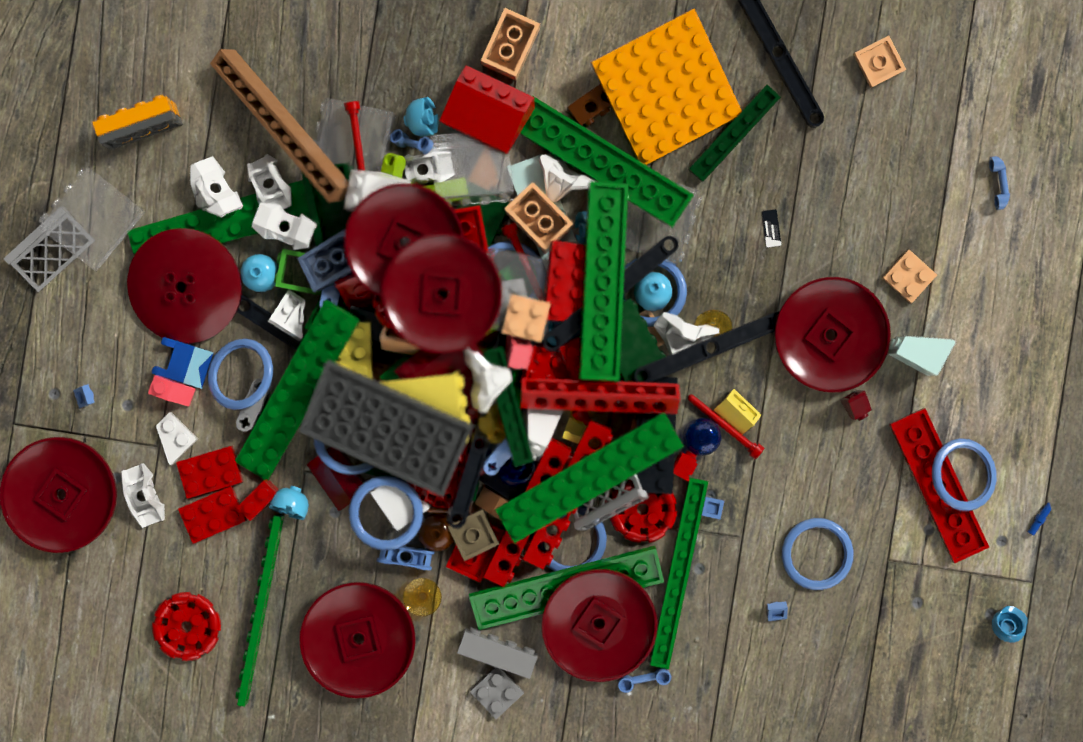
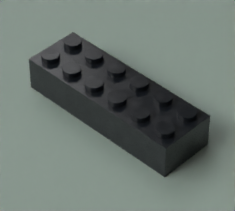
(659, 476)

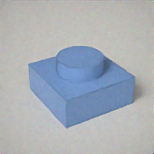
(84, 396)
(713, 507)
(777, 611)

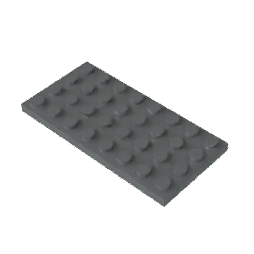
(385, 428)

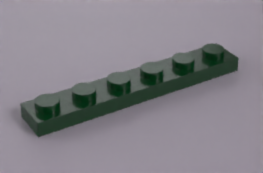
(734, 133)
(510, 413)

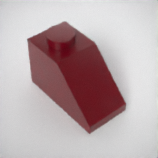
(856, 405)

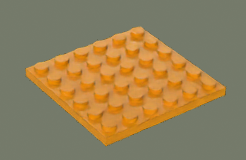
(667, 87)

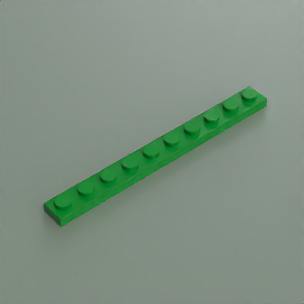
(679, 573)
(258, 616)

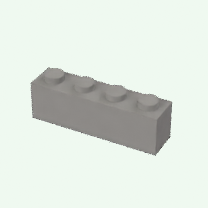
(498, 653)

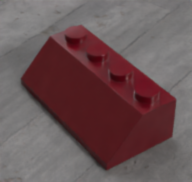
(434, 364)

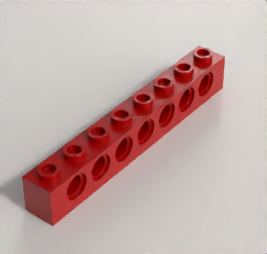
(599, 396)
(533, 553)
(503, 575)

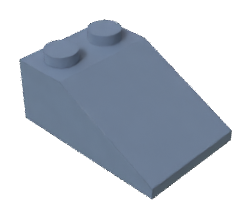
(326, 263)

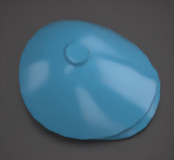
(1009, 624)

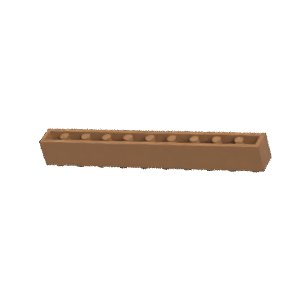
(281, 125)

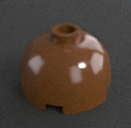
(435, 532)

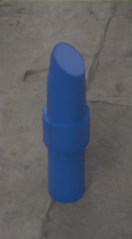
(1040, 519)

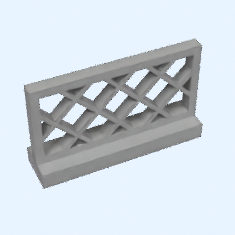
(27, 246)
(611, 508)

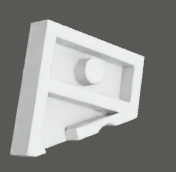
(289, 315)
(174, 437)

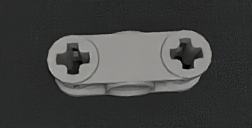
(253, 412)

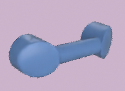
(402, 140)
(1000, 200)
(627, 682)

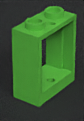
(282, 261)

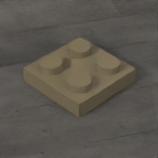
(474, 536)

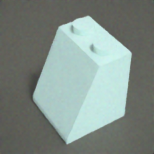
(921, 353)

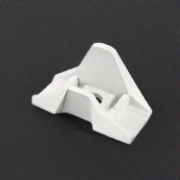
(266, 169)
(410, 171)
(201, 177)
(559, 178)
(269, 218)
(680, 335)
(487, 380)
(146, 511)

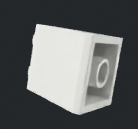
(365, 182)
(539, 428)
(396, 505)

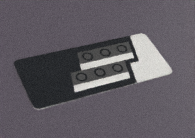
(771, 228)

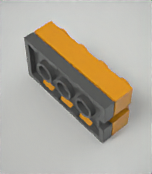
(137, 122)

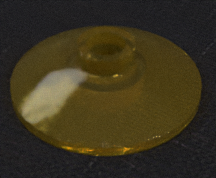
(718, 317)
(420, 606)

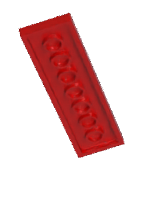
(919, 447)

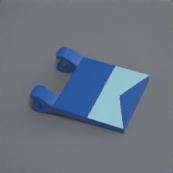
(186, 364)

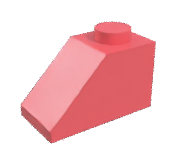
(517, 352)
(171, 390)

